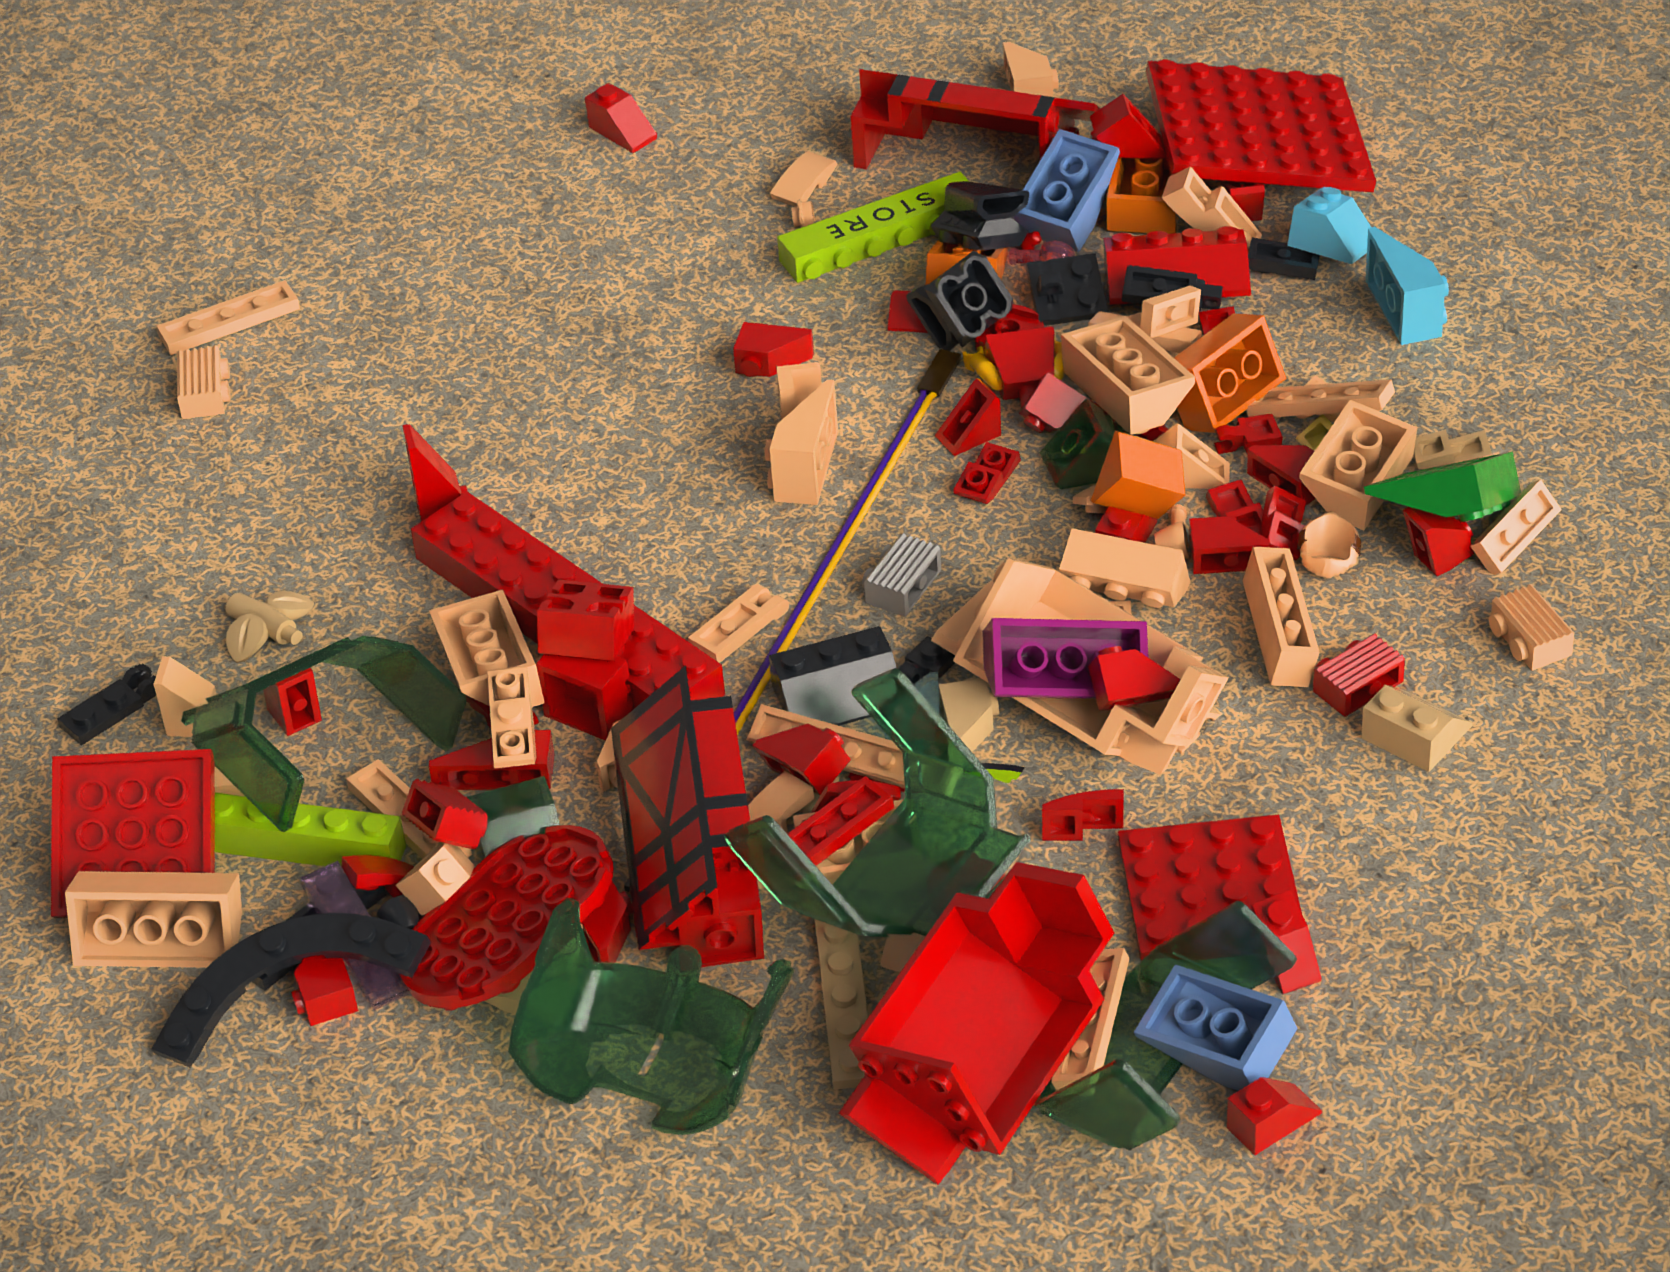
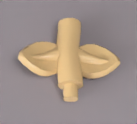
(261, 620)

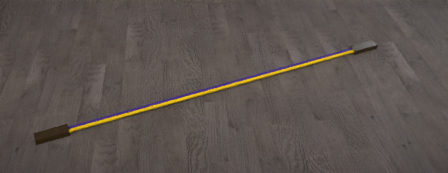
(930, 385)

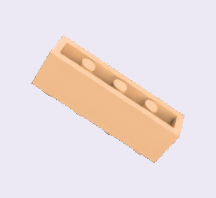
(1280, 617)

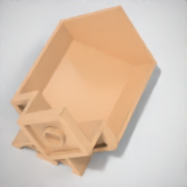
(1138, 733)

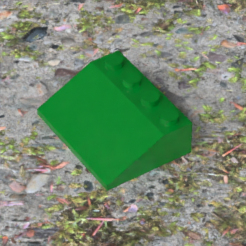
(1459, 488)

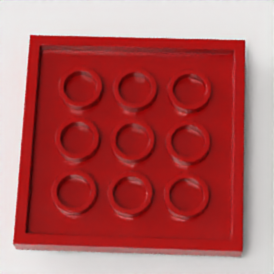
(131, 815)
(1199, 868)

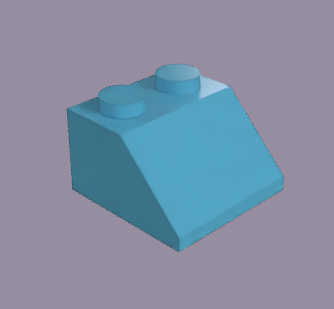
(1329, 226)

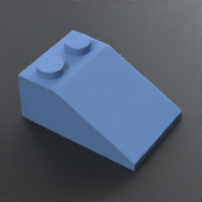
(1068, 189)
(1217, 1027)

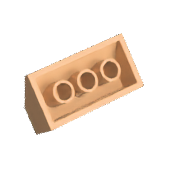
(1125, 373)
(482, 638)
(152, 918)

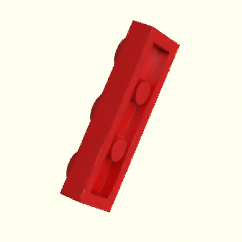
(841, 820)

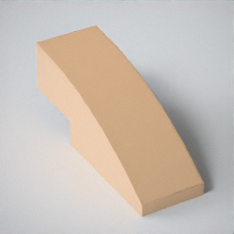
(1205, 208)

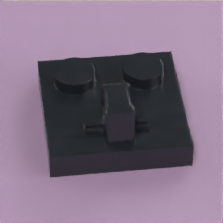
(1066, 289)

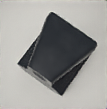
(981, 216)
(961, 302)

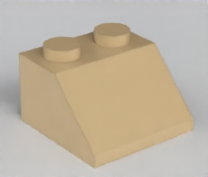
(1411, 726)

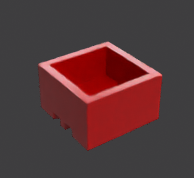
(585, 620)
(585, 692)

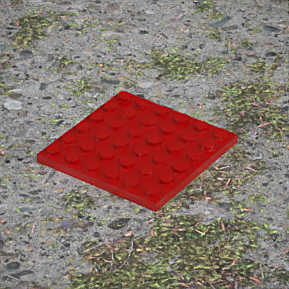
(1259, 126)

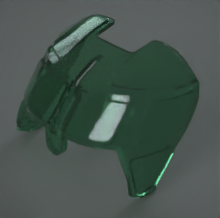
(598, 1022)

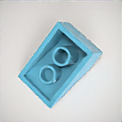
(1405, 288)

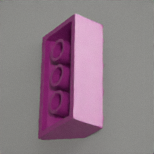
(1052, 654)

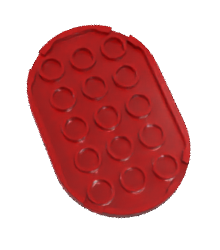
(496, 920)

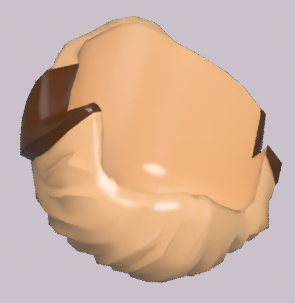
(1329, 545)

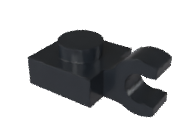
(926, 658)

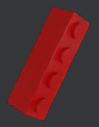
(1214, 256)

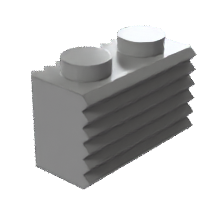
(902, 574)

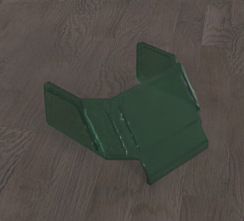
(263, 771)
(923, 854)
(1123, 1097)

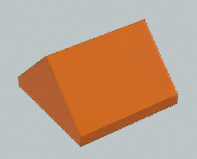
(1140, 476)

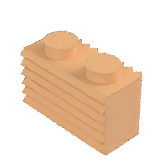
(201, 382)
(1531, 628)

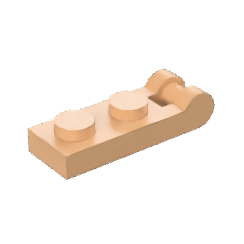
(738, 622)

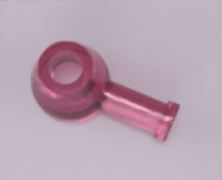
(1048, 251)

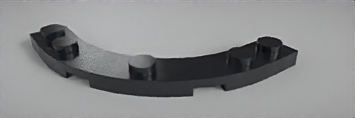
(273, 950)

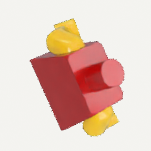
(1017, 361)

